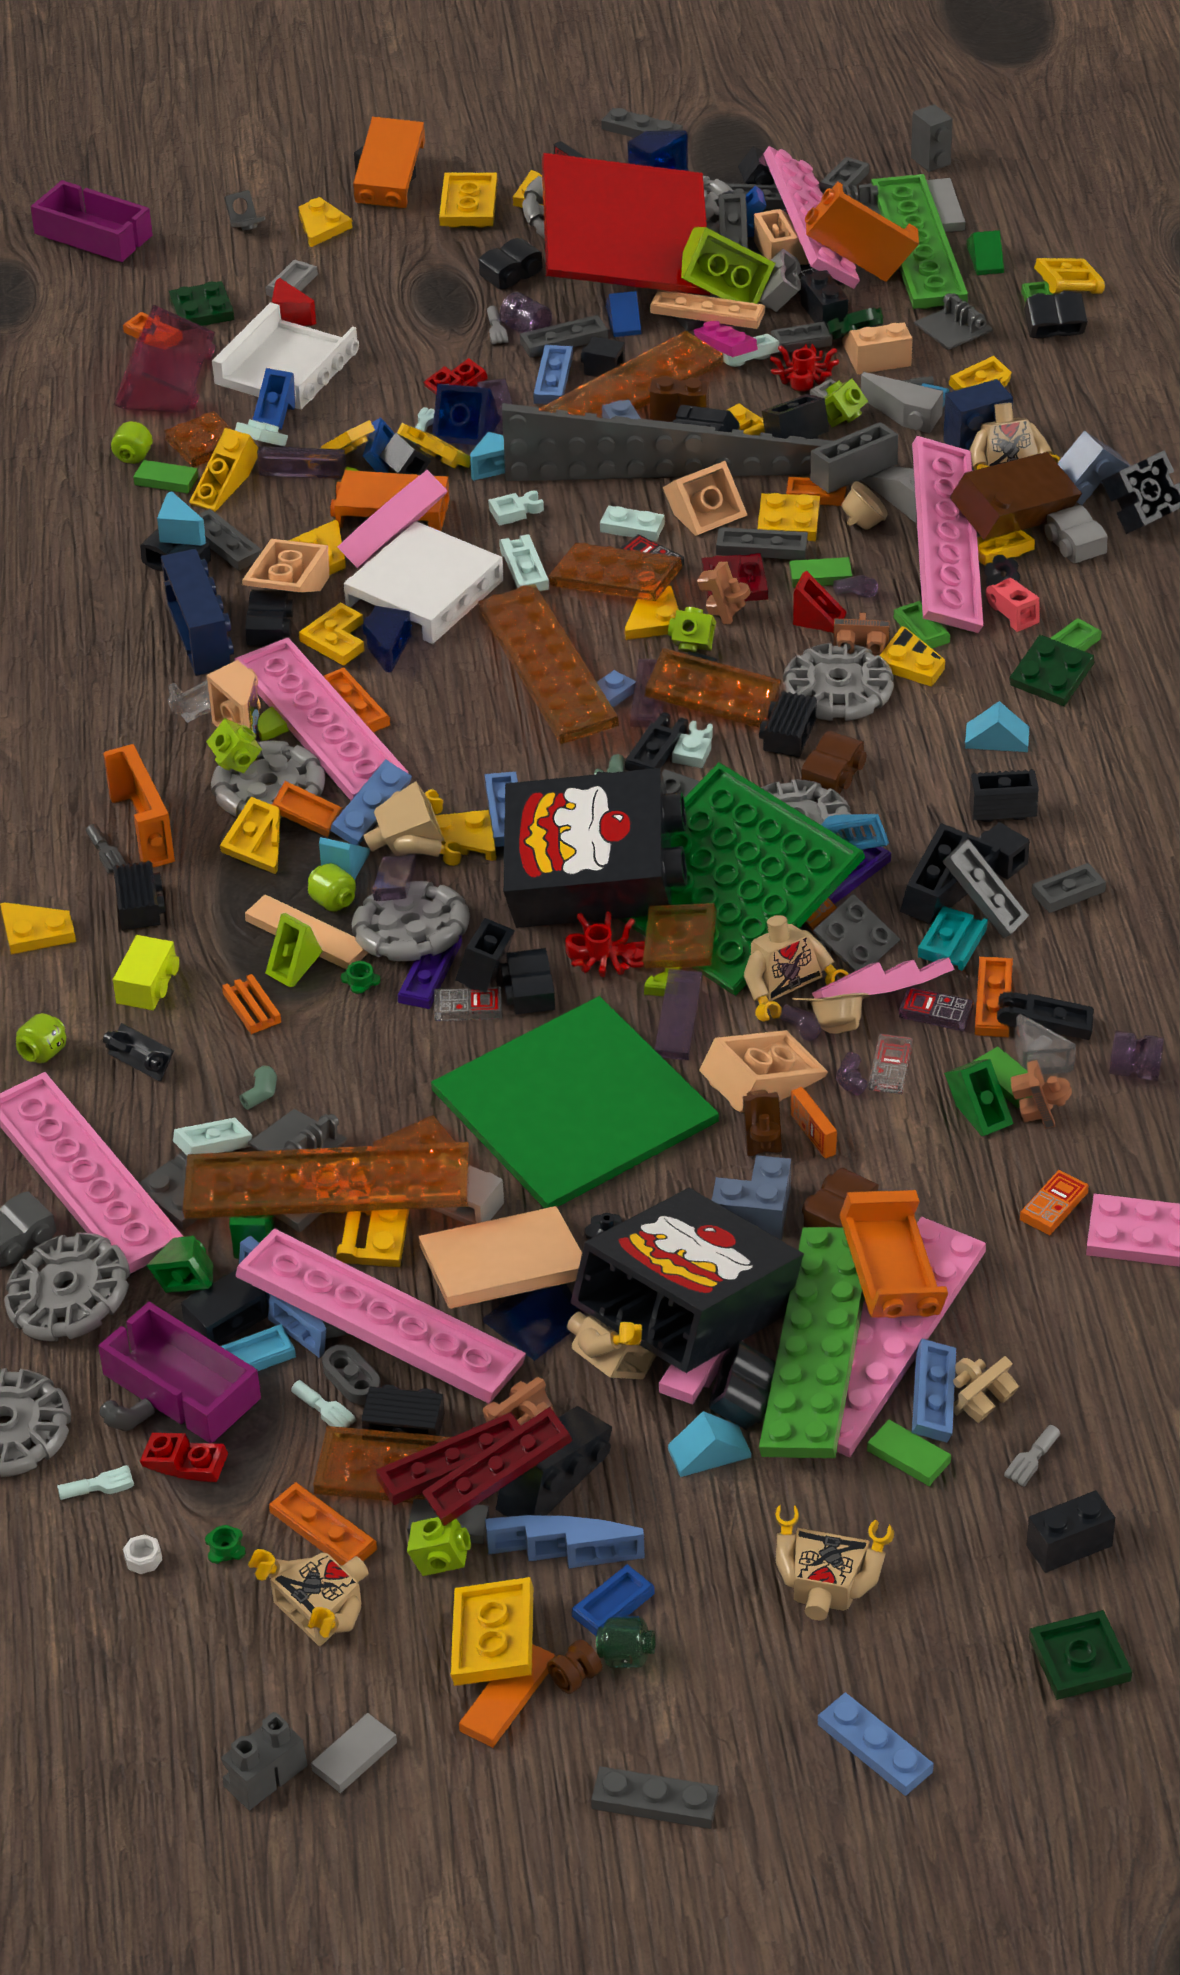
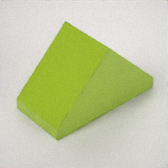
(292, 951)

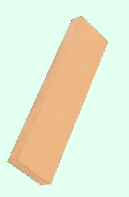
(707, 309)
(336, 945)

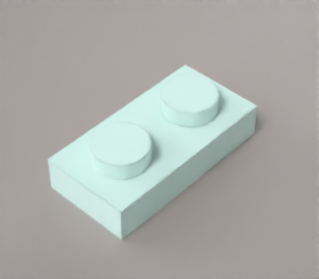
(766, 346)
(262, 432)
(632, 522)
(212, 1137)

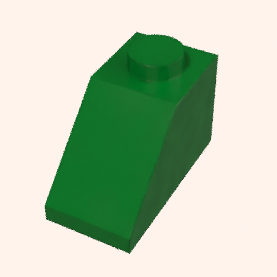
(979, 1096)
(182, 1265)

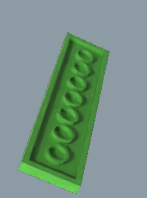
(931, 267)
(815, 1351)

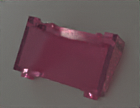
(165, 364)

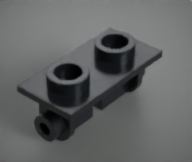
(138, 1051)

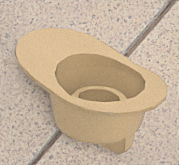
(863, 507)
(838, 1012)

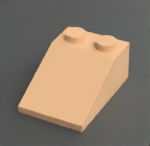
(290, 567)
(757, 1063)

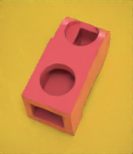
(1015, 603)

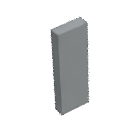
(947, 204)

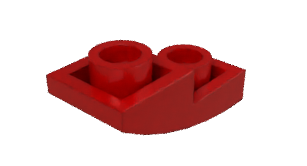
(465, 374)
(179, 1458)

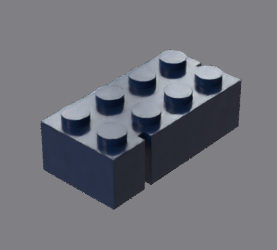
(197, 611)

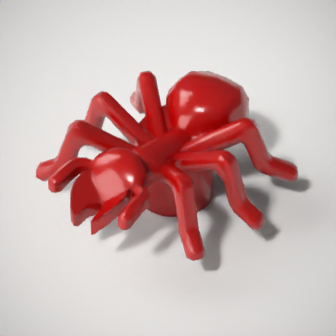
(804, 367)
(598, 946)

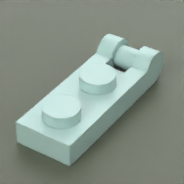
(524, 562)

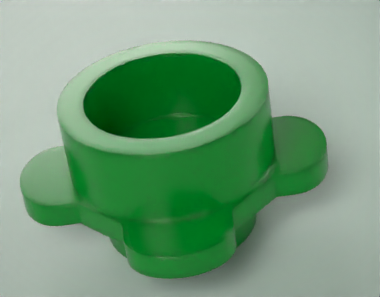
(360, 976)
(224, 1536)

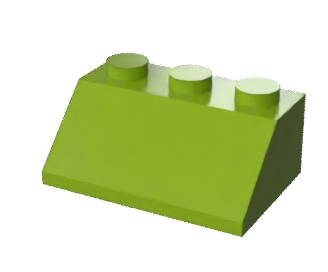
(724, 267)

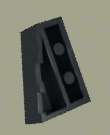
(933, 883)
(555, 1477)

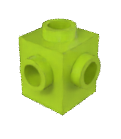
(847, 399)
(702, 630)
(234, 746)
(437, 1546)

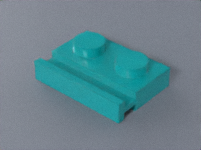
(952, 936)

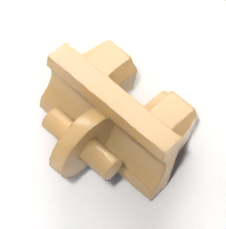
(995, 1379)

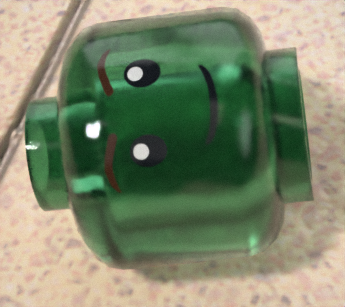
(625, 1642)

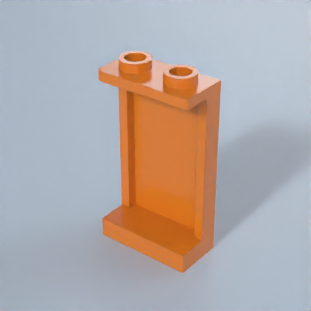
(388, 161)
(860, 233)
(365, 492)
(130, 780)
(890, 1254)

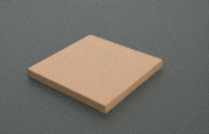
(502, 1257)

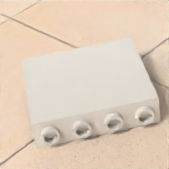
(285, 347)
(428, 576)

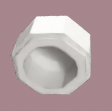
(142, 1554)

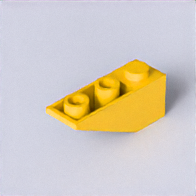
(226, 469)

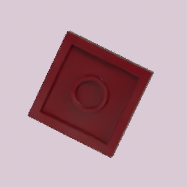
(746, 569)

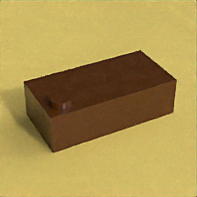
(1014, 495)

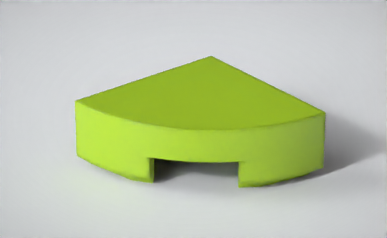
(271, 724)
(656, 985)

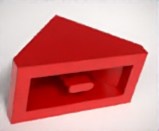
(294, 304)
(814, 605)

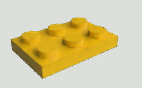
(468, 199)
(492, 1631)

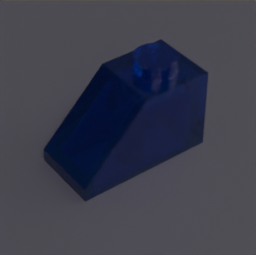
(387, 635)

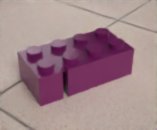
(107, 228)
(180, 1372)

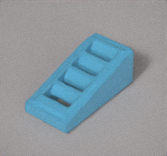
(848, 821)

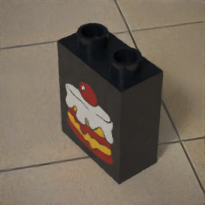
(591, 847)
(688, 1277)

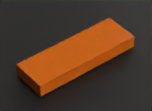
(358, 699)
(993, 980)
(322, 1525)
(503, 1701)

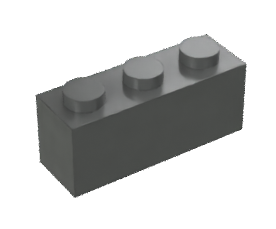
(854, 457)

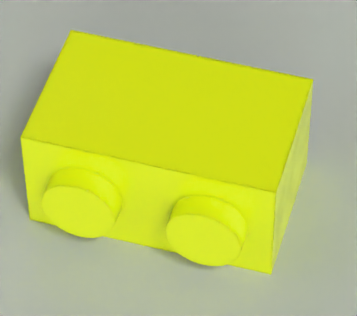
(145, 972)

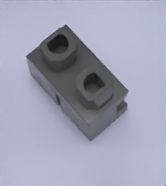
(263, 1760)

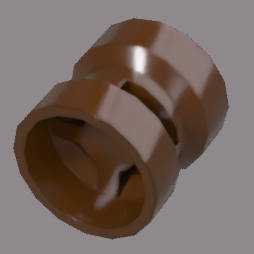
(574, 1666)

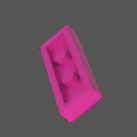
(726, 339)

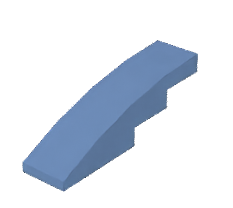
(297, 1323)
(580, 1539)

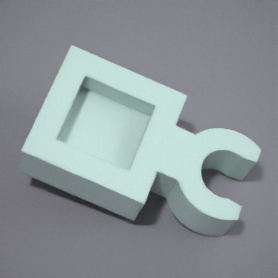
(514, 508)
(693, 748)

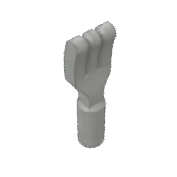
(497, 332)
(1026, 1463)

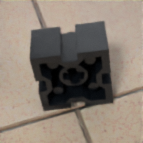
(1144, 491)

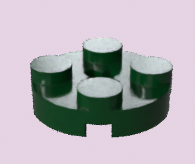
(854, 321)

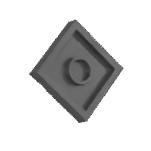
(167, 1189)

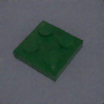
(202, 303)
(1052, 670)
(1080, 1654)

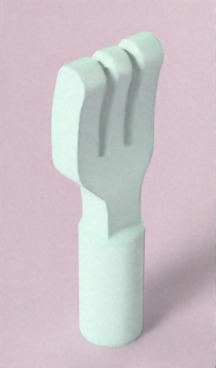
(425, 419)
(331, 1412)
(107, 1482)

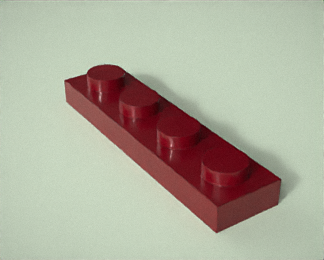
(497, 1466)
(422, 1469)

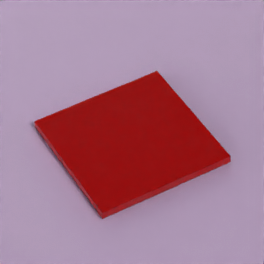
(619, 221)

